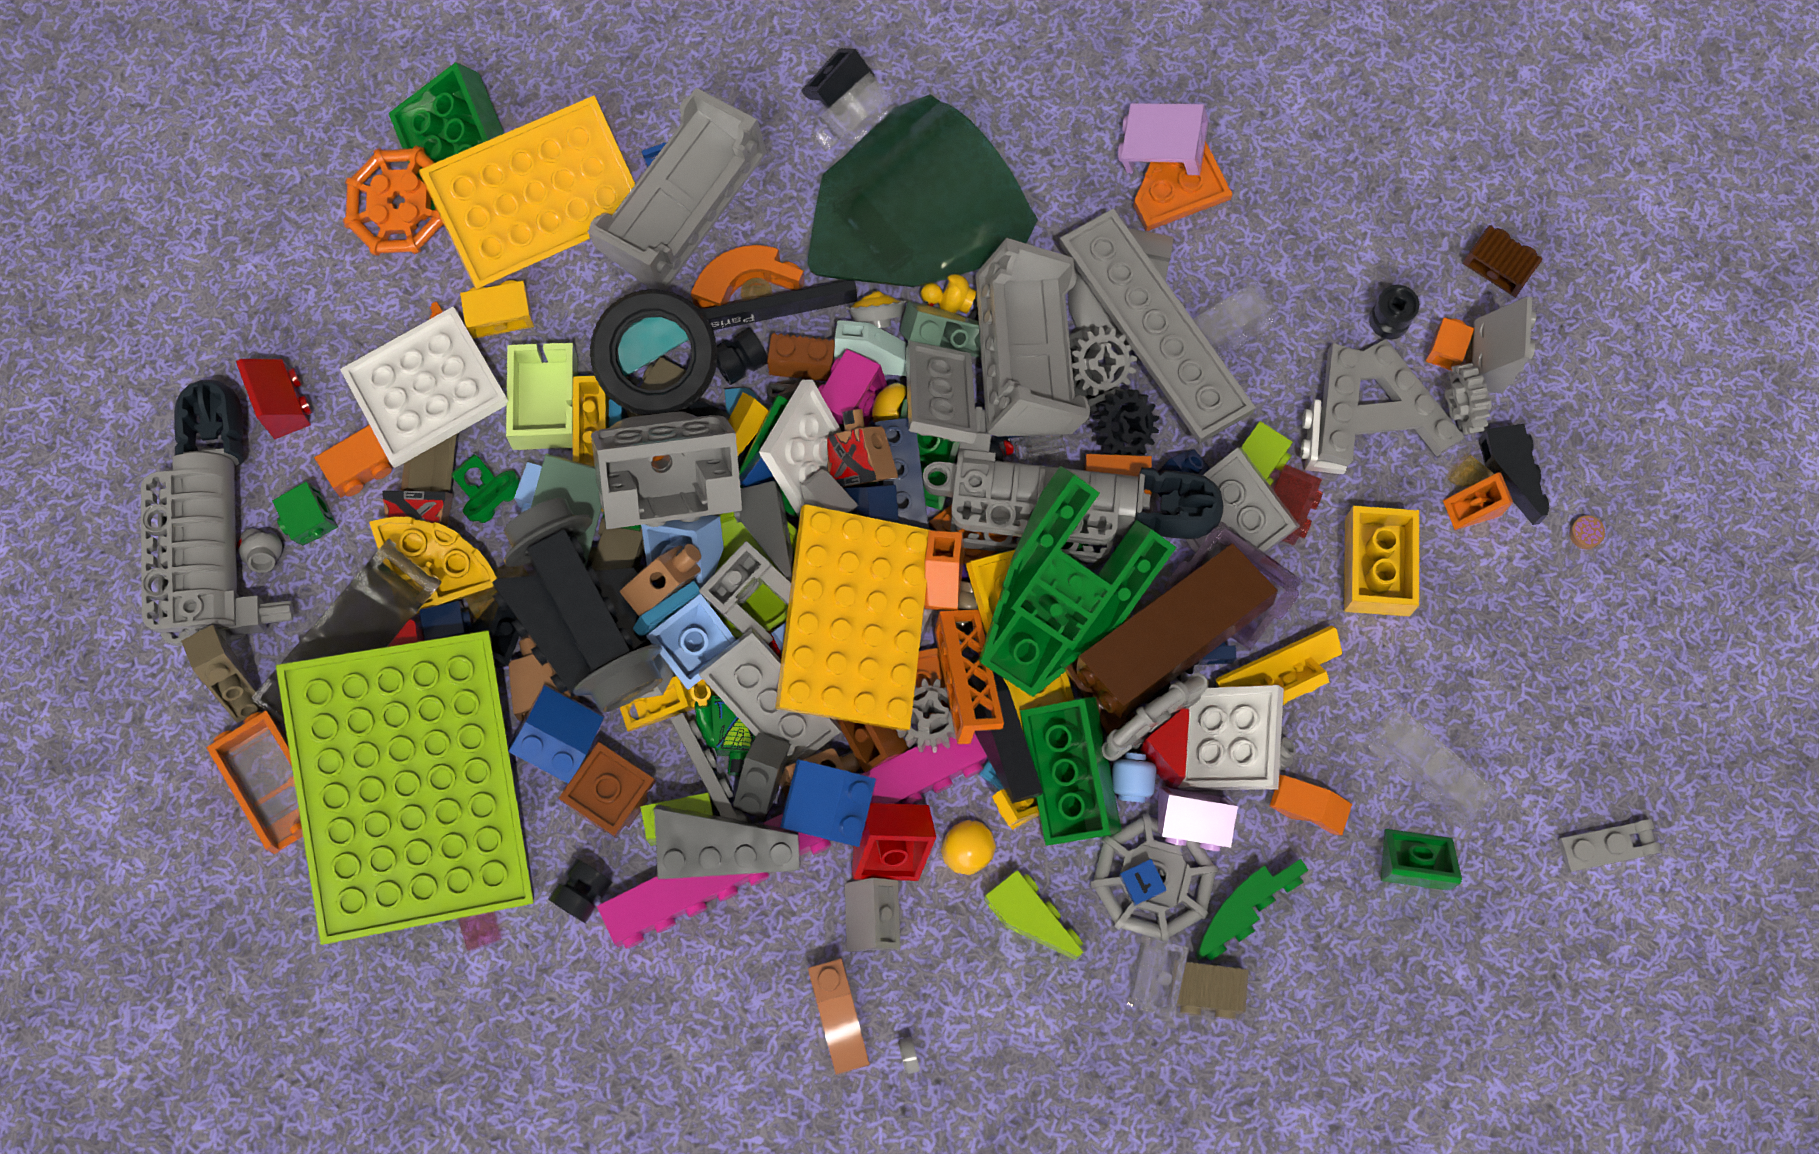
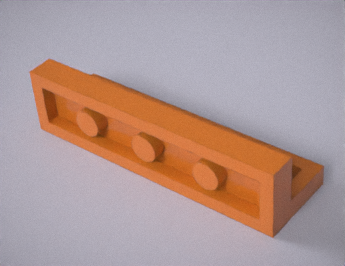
(956, 678)

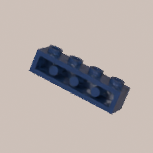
(908, 466)

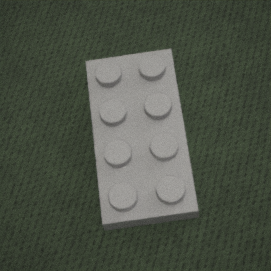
(940, 392)
(748, 684)

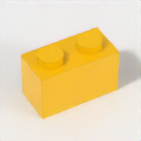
(497, 309)

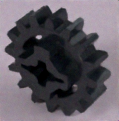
(1127, 423)

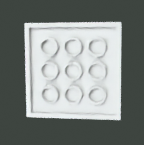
(424, 387)

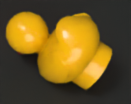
(955, 297)

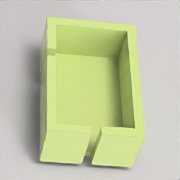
(540, 396)

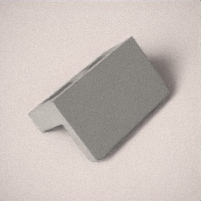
(872, 915)

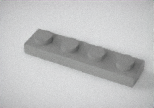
(704, 763)

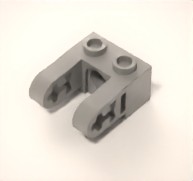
(738, 581)

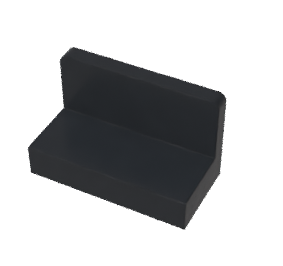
(836, 76)

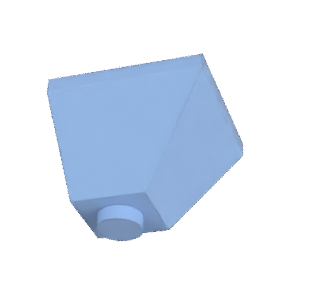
(691, 639)

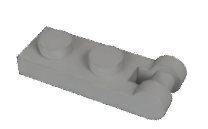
(1608, 846)

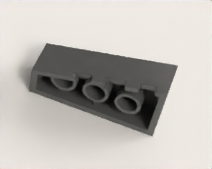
(715, 845)

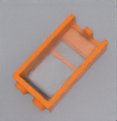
(261, 778)

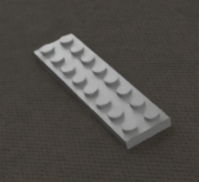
(1157, 326)

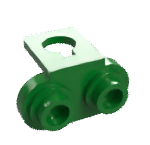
(489, 494)

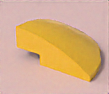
(438, 553)

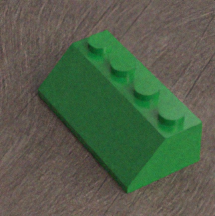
(1072, 771)

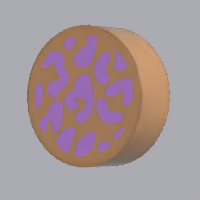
(1587, 532)

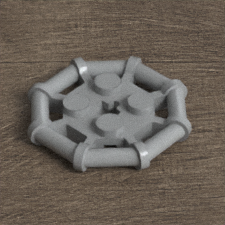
(1153, 716)
(1176, 880)

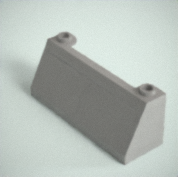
(681, 191)
(1027, 342)

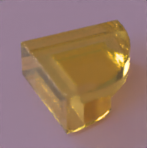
(1470, 472)

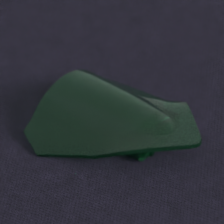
(916, 201)

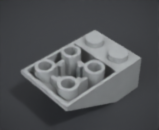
(1502, 344)

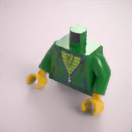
(722, 729)

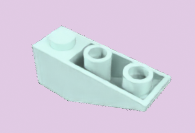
(872, 344)

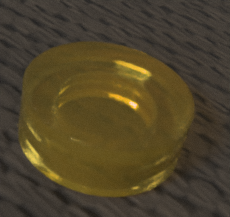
(755, 288)

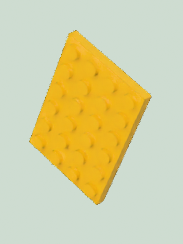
(529, 190)
(854, 619)

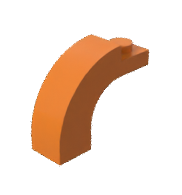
(738, 265)

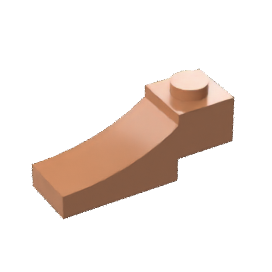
(838, 1016)

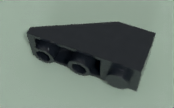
(1510, 453)

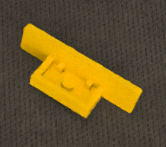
(1291, 667)

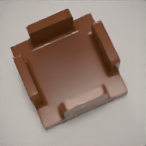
(607, 790)

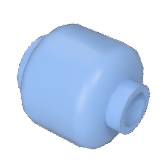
(1133, 777)

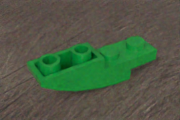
(1237, 914)

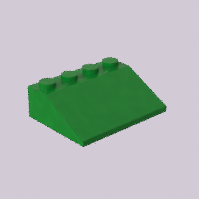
(447, 115)

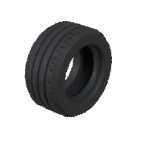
(618, 320)

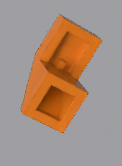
(1311, 803)

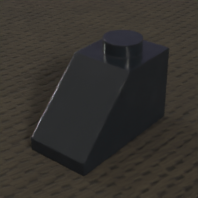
(501, 633)

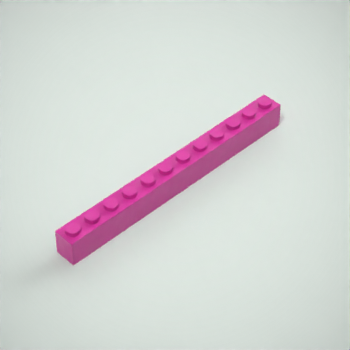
(897, 782)

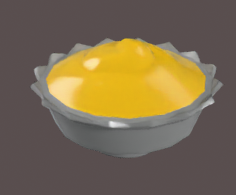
(876, 309)

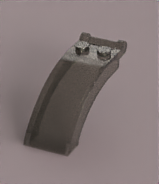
(360, 619)

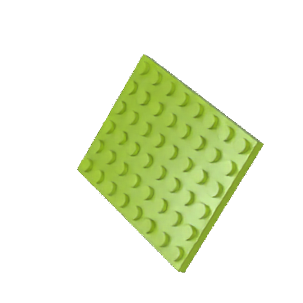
(404, 786)

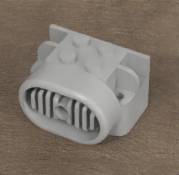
(690, 482)

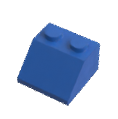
(556, 734)
(828, 803)

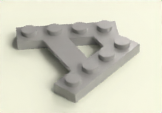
(1411, 405)

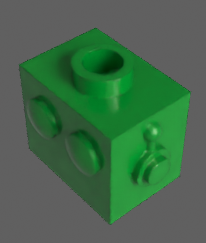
(304, 514)

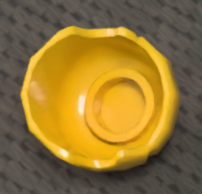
(889, 403)
(968, 847)

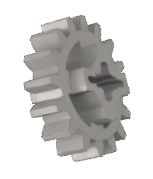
(1102, 349)
(1468, 398)
(938, 726)

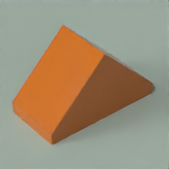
(1479, 502)

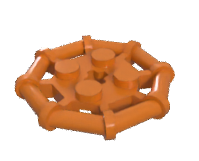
(380, 198)

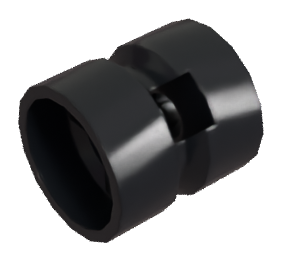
(1394, 311)
(740, 355)
(574, 901)

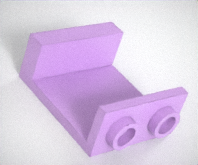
(1164, 135)

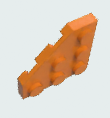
(1173, 194)

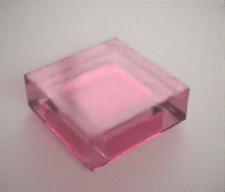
(479, 930)

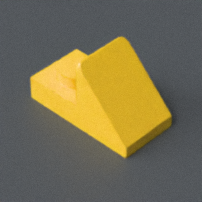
(1015, 813)

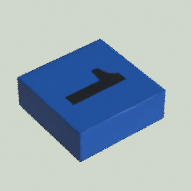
(1143, 882)

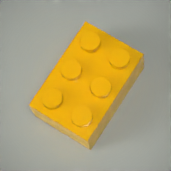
(1381, 561)

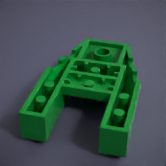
(1055, 605)

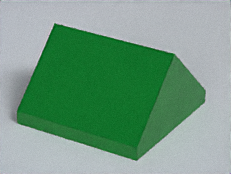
(1420, 860)

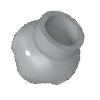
(259, 549)

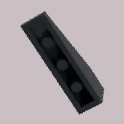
(1007, 746)

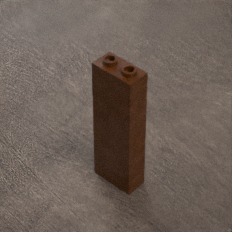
(1175, 631)

